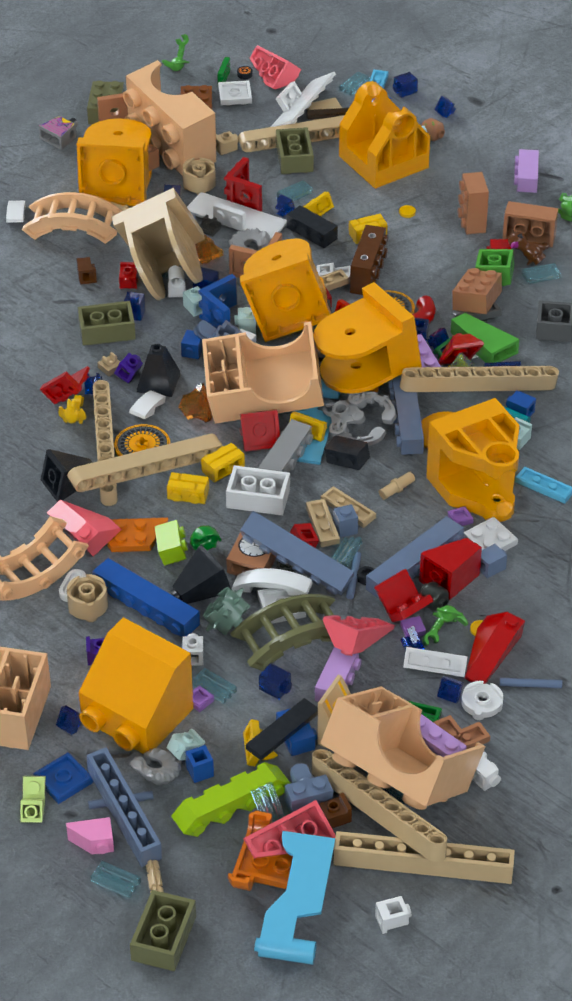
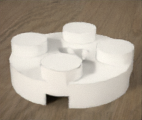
(478, 708)

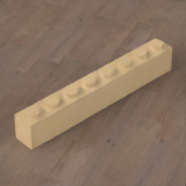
(395, 855)

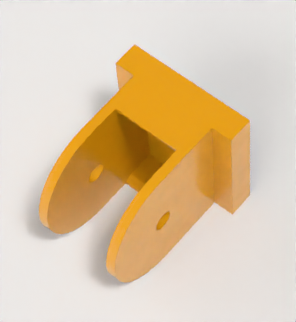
(115, 161)
(284, 288)
(380, 342)

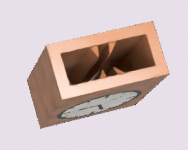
(247, 557)

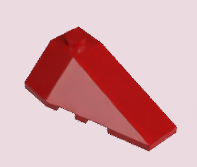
(492, 644)

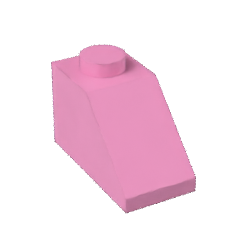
(92, 835)

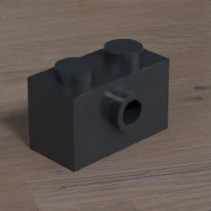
(347, 452)

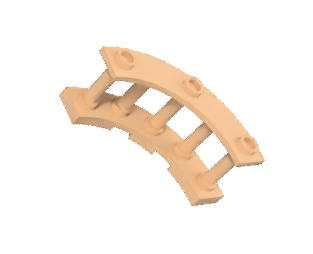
(72, 221)
(26, 553)

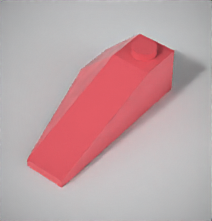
(274, 69)
(85, 525)
(355, 634)
(305, 820)

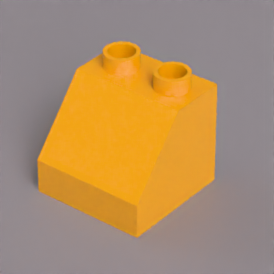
(136, 688)

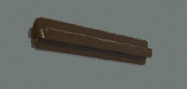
(326, 113)

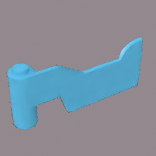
(314, 452)
(301, 899)

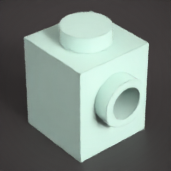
(191, 301)
(245, 320)

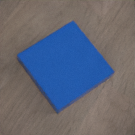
(64, 777)

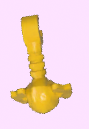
(72, 412)

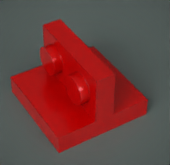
(259, 429)

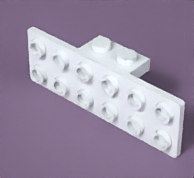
(294, 102)
(235, 215)

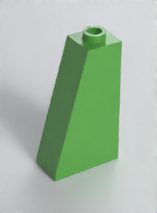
(497, 343)

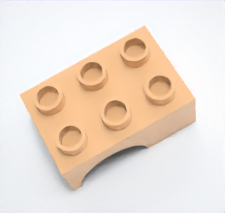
(178, 124)
(259, 377)
(22, 695)
(386, 740)

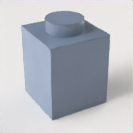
(345, 520)
(492, 560)

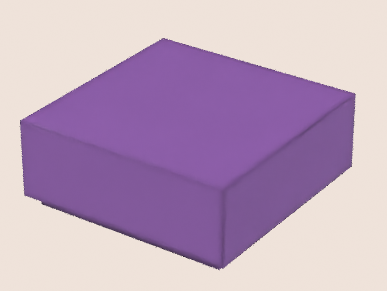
(461, 516)
(416, 622)
(201, 698)

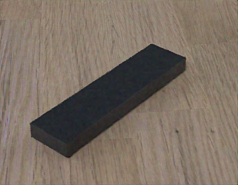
(282, 729)

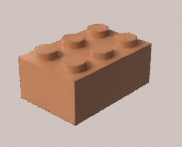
(473, 203)
(534, 221)
(477, 291)

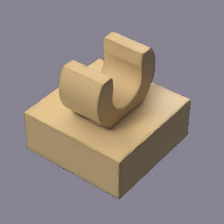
(108, 364)

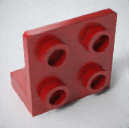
(64, 385)
(401, 596)

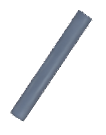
(355, 567)
(541, 683)
(138, 796)

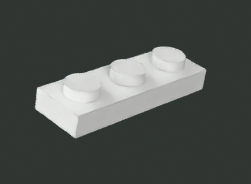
(435, 661)

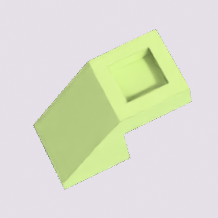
(33, 799)

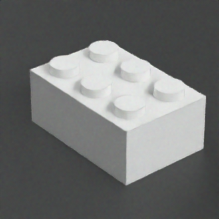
(258, 490)

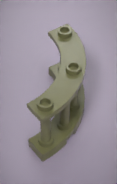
(296, 637)

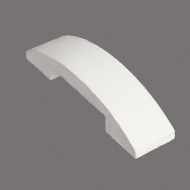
(273, 578)

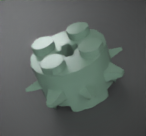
(226, 610)

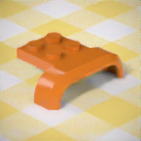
(264, 870)

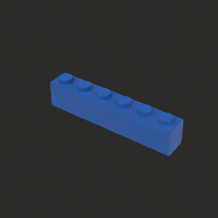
(148, 598)

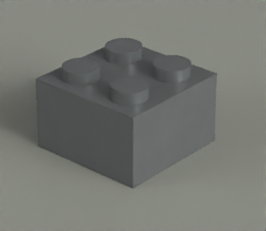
(554, 321)

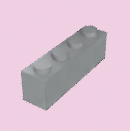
(288, 447)

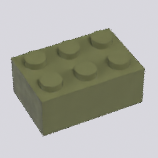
(101, 89)
(294, 150)
(106, 323)
(163, 930)

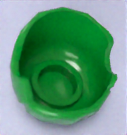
(205, 536)

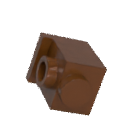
(86, 271)
(337, 811)

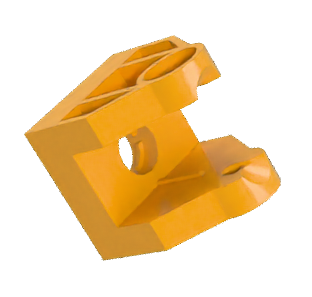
(381, 138)
(475, 459)

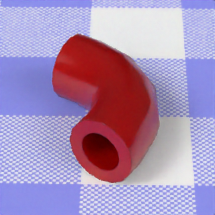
(426, 308)

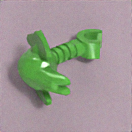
(178, 62)
(566, 205)
(445, 615)

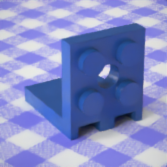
(216, 309)

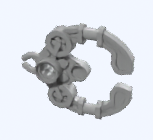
(349, 412)

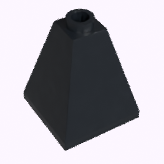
(159, 372)
(55, 472)
(200, 578)

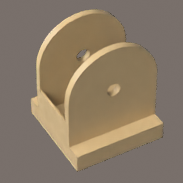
(160, 236)

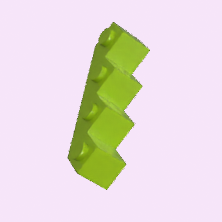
(222, 801)

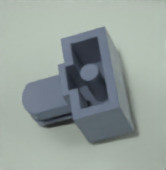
(206, 330)
(306, 788)

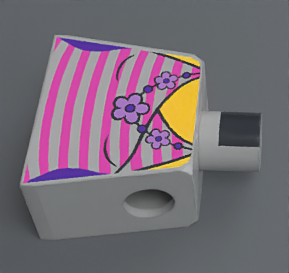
(58, 131)

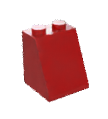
(451, 565)

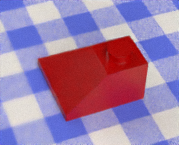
(466, 344)

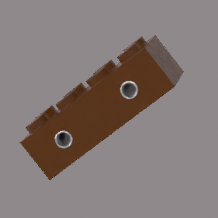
(368, 258)

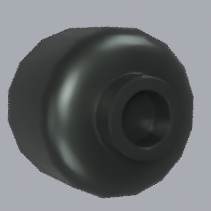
(437, 592)

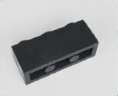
(312, 226)

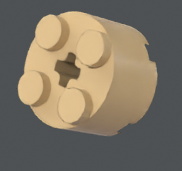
(199, 175)
(87, 597)

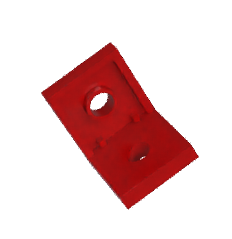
(238, 184)

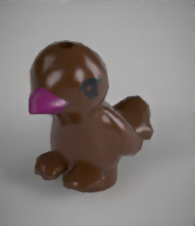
(532, 250)

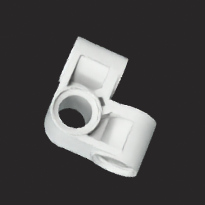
(176, 282)

